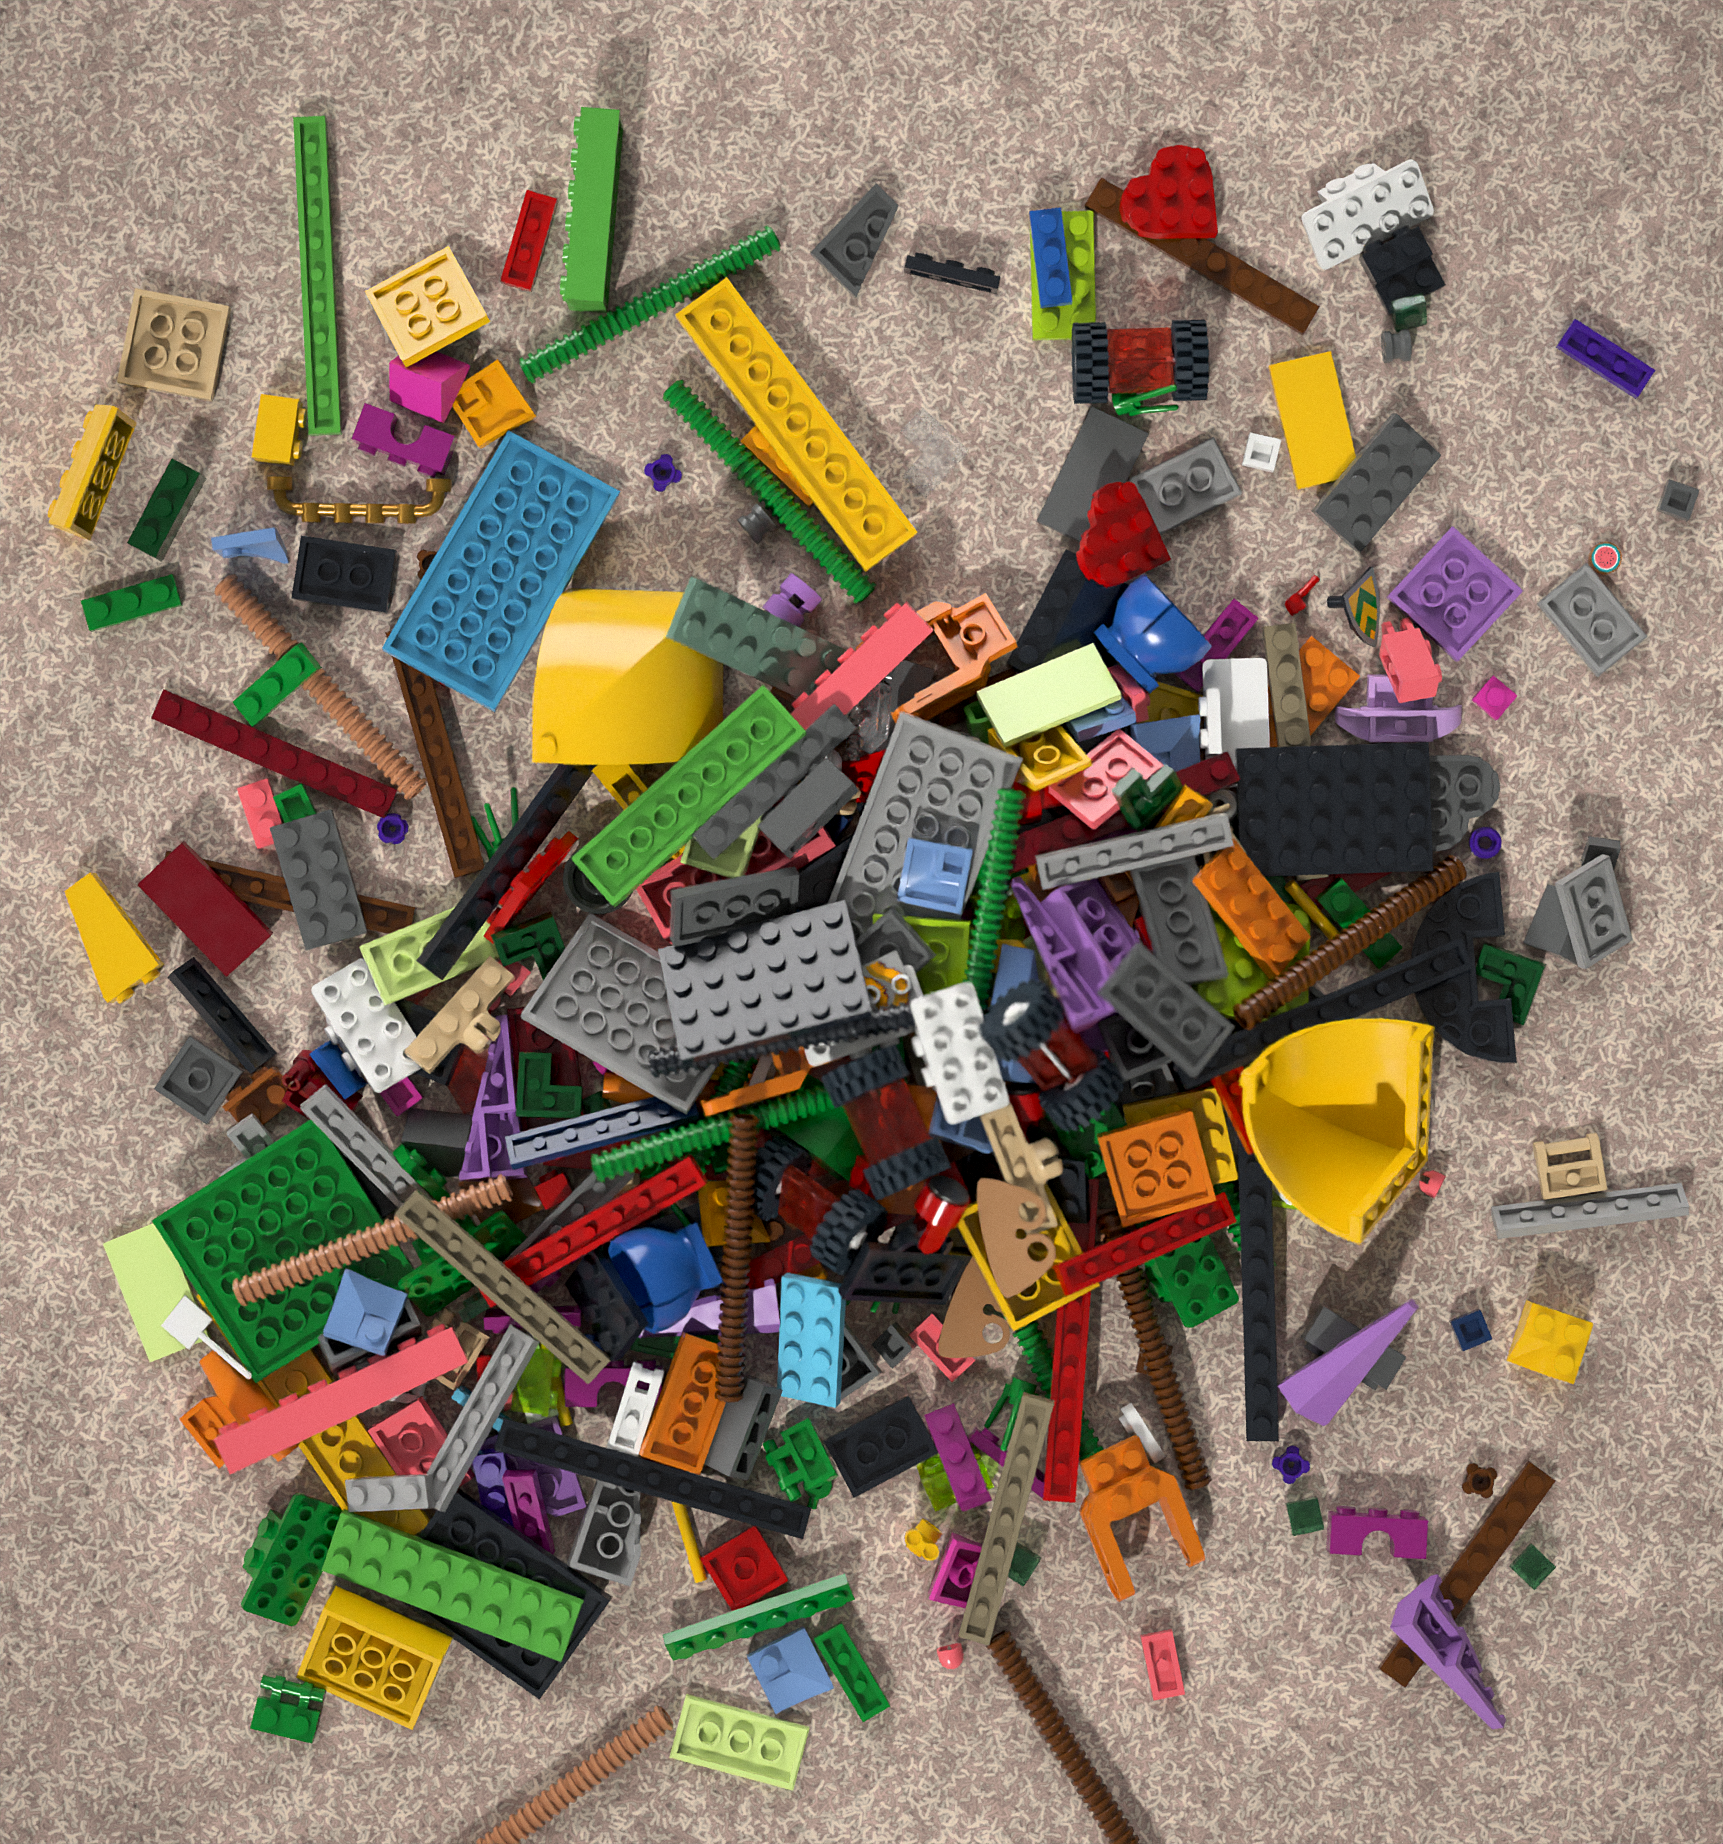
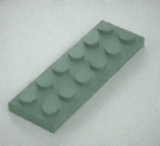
(751, 639)

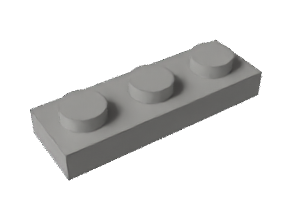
(390, 1493)

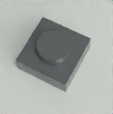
(1678, 500)
(1596, 846)
(894, 1345)

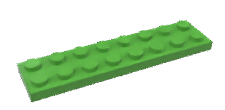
(688, 796)
(452, 1585)

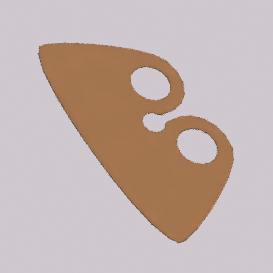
(1006, 1253)
(965, 1318)

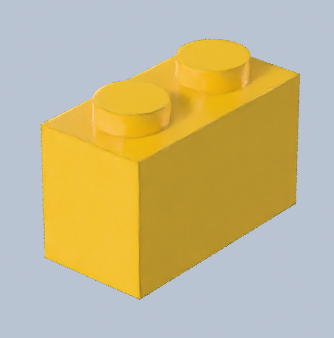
(278, 430)

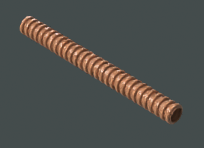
(323, 689)
(363, 1243)
(581, 1779)

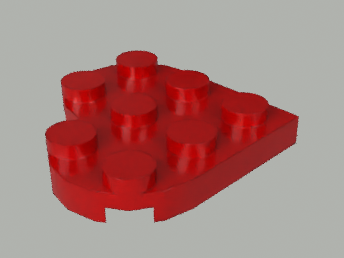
(1173, 197)
(1120, 537)

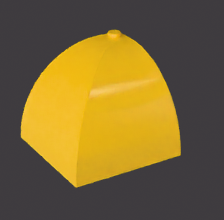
(617, 685)
(1342, 1118)

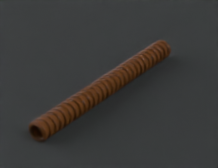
(1349, 942)
(736, 1258)
(1159, 1365)
(1061, 1740)

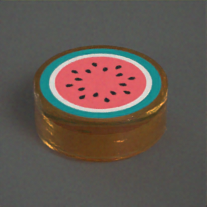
(1605, 558)

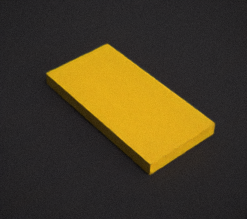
(1312, 419)

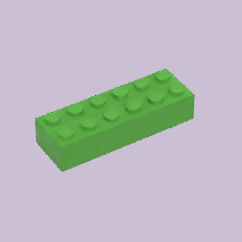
(593, 209)

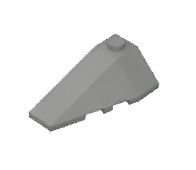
(609, 1534)

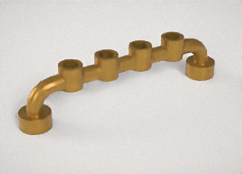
(372, 512)

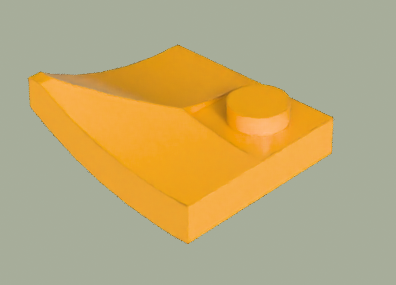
(491, 404)
(712, 1214)

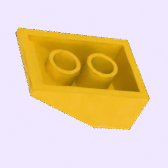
(1045, 757)

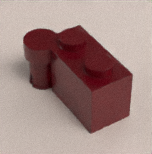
(307, 1080)

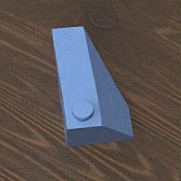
(1014, 967)

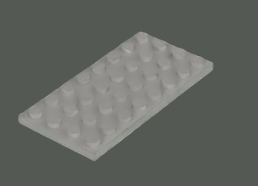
(926, 789)

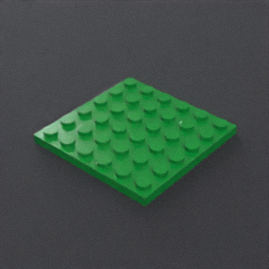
(264, 1213)

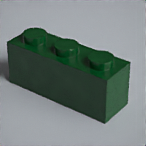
(166, 510)

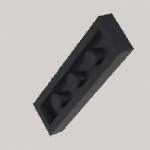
(222, 1015)

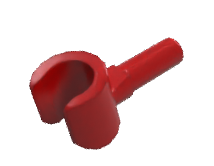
(1295, 602)

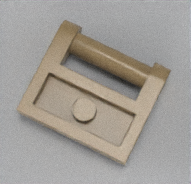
(1570, 1177)

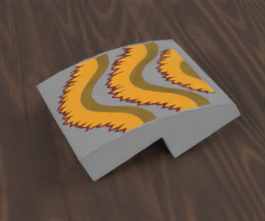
(881, 973)

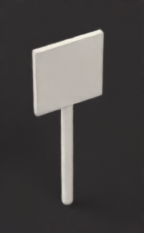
(187, 1325)

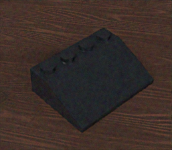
(1066, 617)

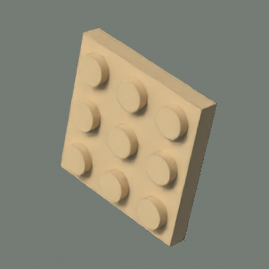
(174, 344)

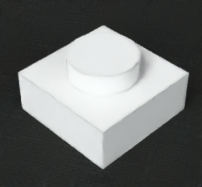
(1261, 452)

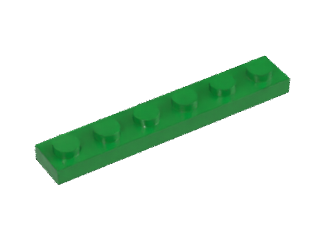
(758, 1617)

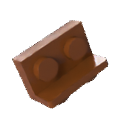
(261, 1097)

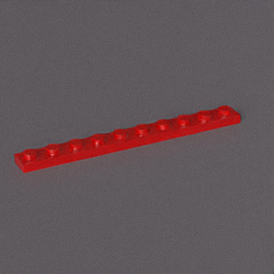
(1069, 1378)

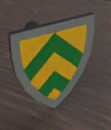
(1361, 607)

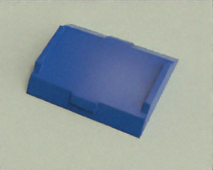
(331, 1063)

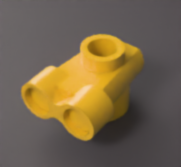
(922, 1540)

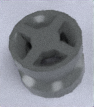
(1396, 346)
(757, 523)

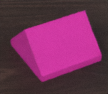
(427, 385)
(955, 1572)

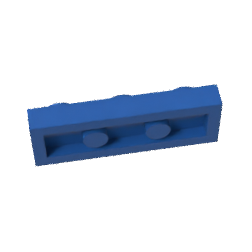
(1050, 257)

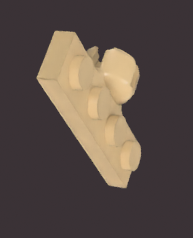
(463, 1018)
(1022, 1162)

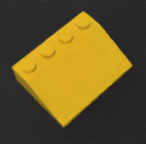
(92, 471)
(1045, 1292)
(374, 1657)

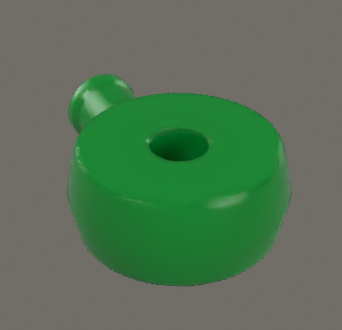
(818, 1493)

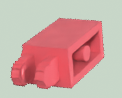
(1409, 662)

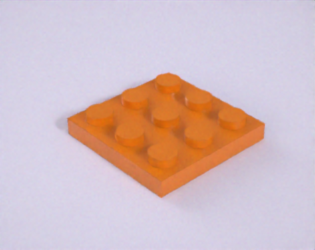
(1156, 1167)

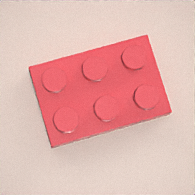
(1089, 790)
(411, 1439)

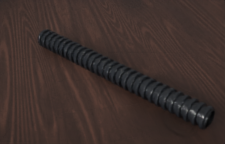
(882, 1020)

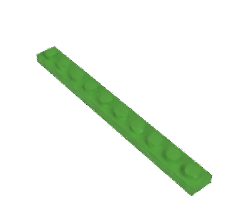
(317, 275)

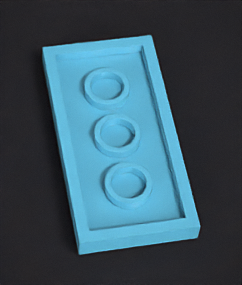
(811, 1340)

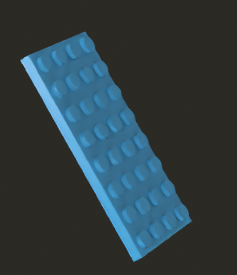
(501, 571)

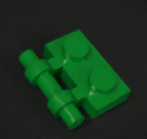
(808, 1454)
(285, 1718)

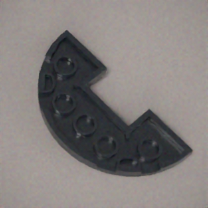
(1453, 1005)

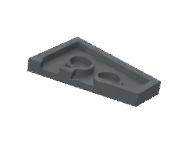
(854, 241)

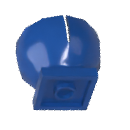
(1151, 634)
(664, 1271)

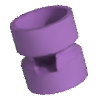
(782, 608)

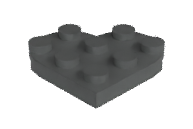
(1460, 790)

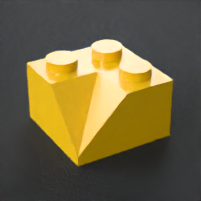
(1550, 1342)

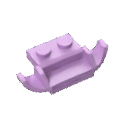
(1392, 721)

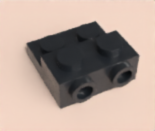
(1401, 267)

